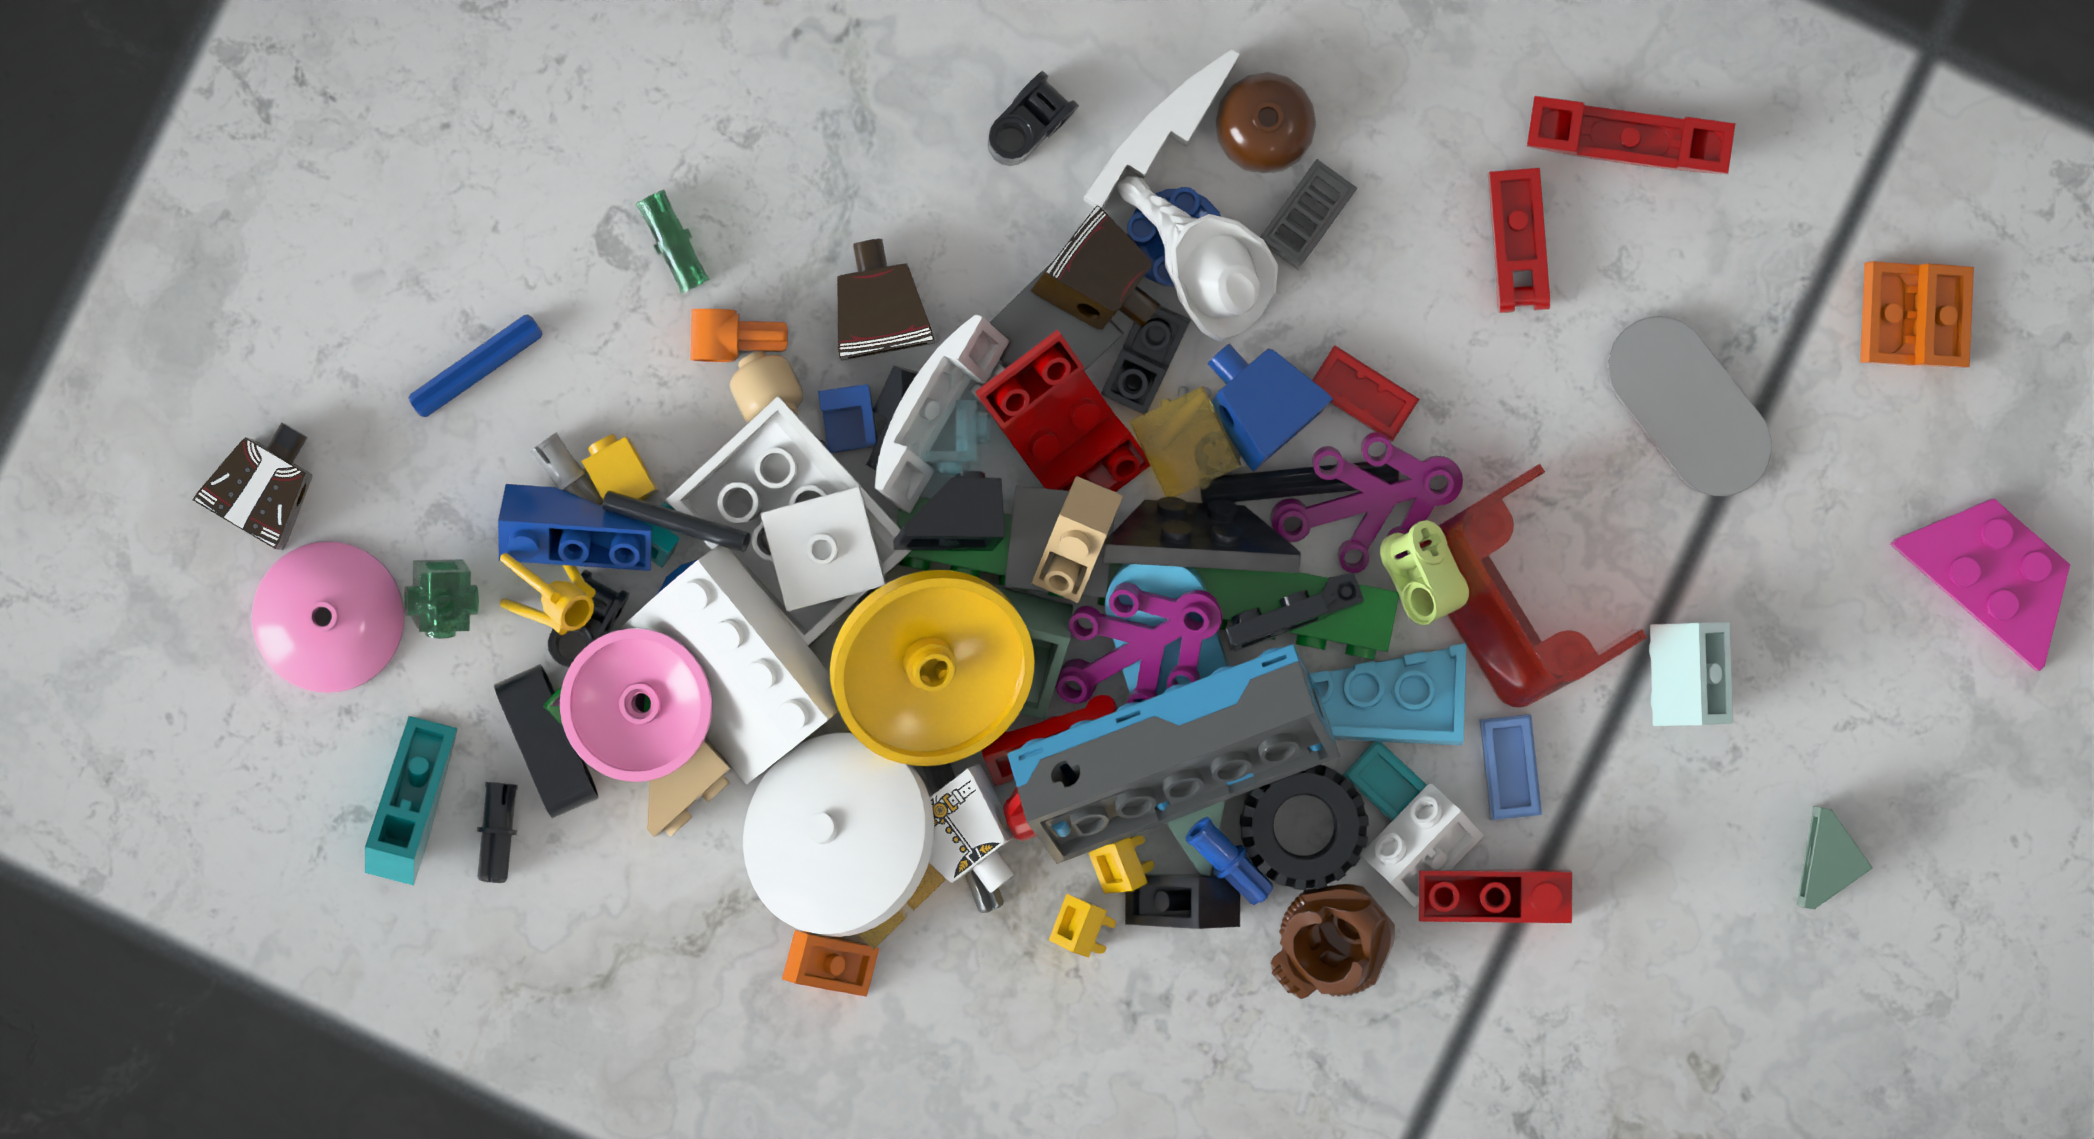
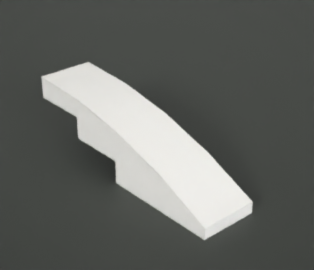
(1174, 117)

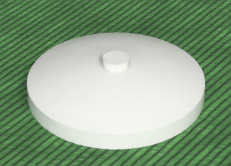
(837, 836)

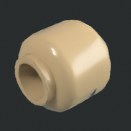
(761, 381)

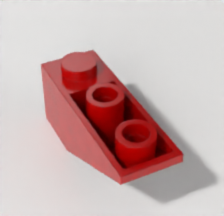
(1496, 896)

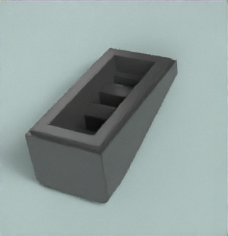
(1286, 249)

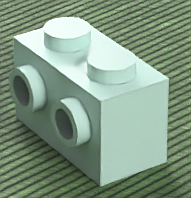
(1691, 674)

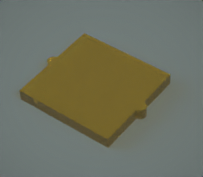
(1185, 443)

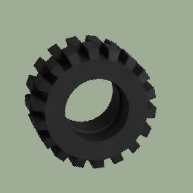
(1314, 869)

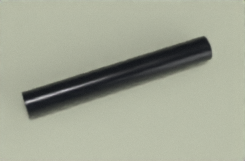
(676, 521)

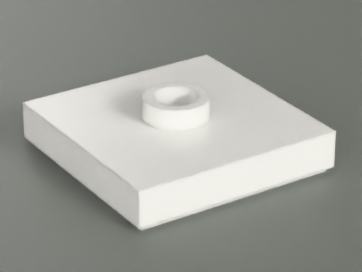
(823, 549)

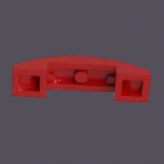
(1631, 136)

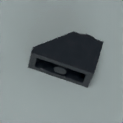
(959, 517)
(1183, 902)

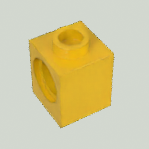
(618, 468)

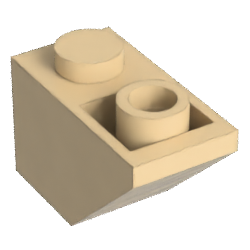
(1077, 539)
(677, 791)

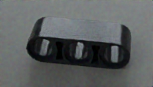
(550, 758)

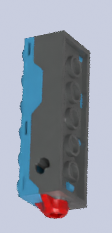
(1169, 755)

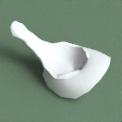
(1214, 262)

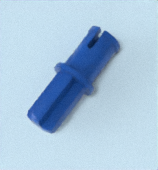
(1229, 861)

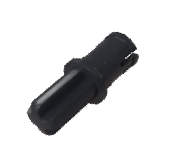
(496, 832)

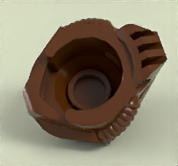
(1333, 942)

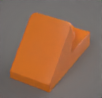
(830, 963)

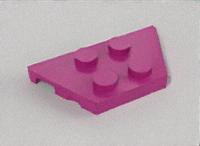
(1994, 573)

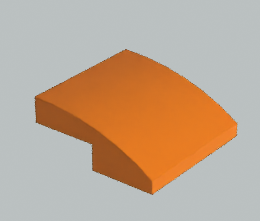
(1917, 314)

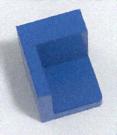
(848, 418)

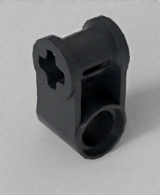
(1031, 118)
(600, 621)

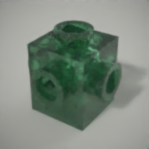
(441, 597)

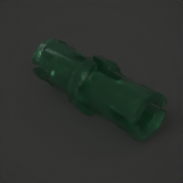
(672, 241)

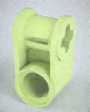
(1427, 576)

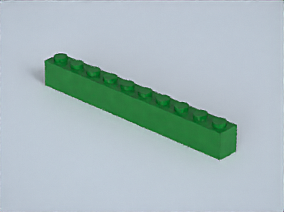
(1362, 627)

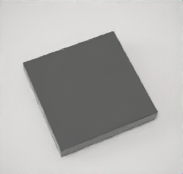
(1031, 527)

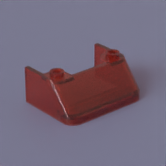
(1493, 623)

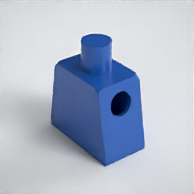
(1263, 402)

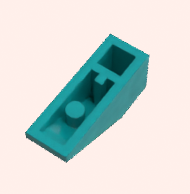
(409, 801)

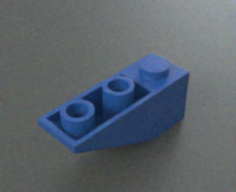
(565, 529)

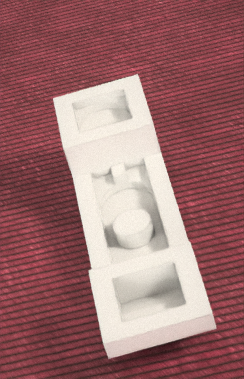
(928, 403)

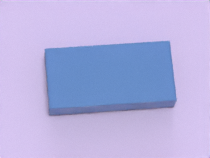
(1510, 767)

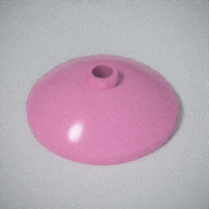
(363, 625)
(602, 711)

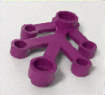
(1375, 497)
(1141, 641)

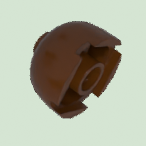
(1265, 123)

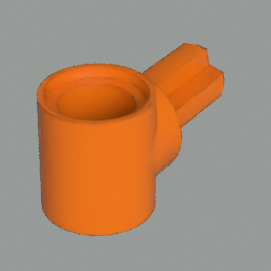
(720, 335)

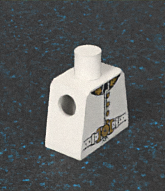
(970, 830)

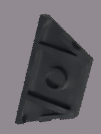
(1200, 537)

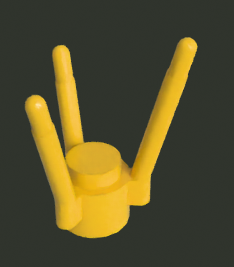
(565, 603)

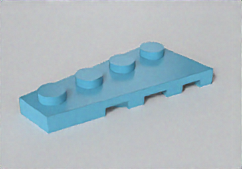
(1398, 698)

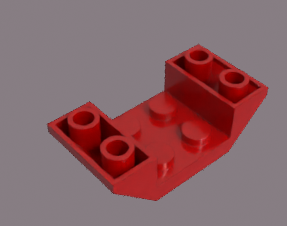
(1061, 420)

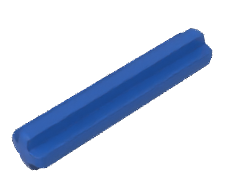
(475, 365)

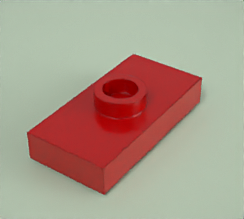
(1365, 393)

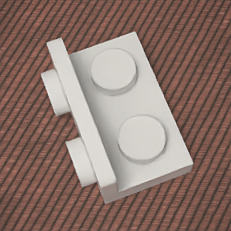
(1422, 837)

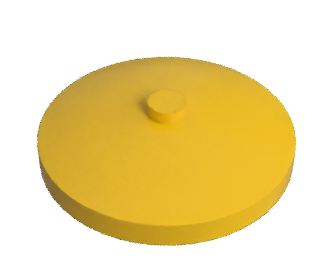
(931, 667)

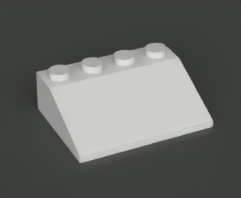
(770, 467)
(760, 671)

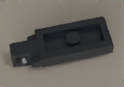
(1295, 612)

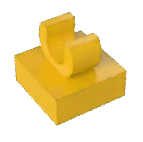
(1119, 865)
(1079, 926)

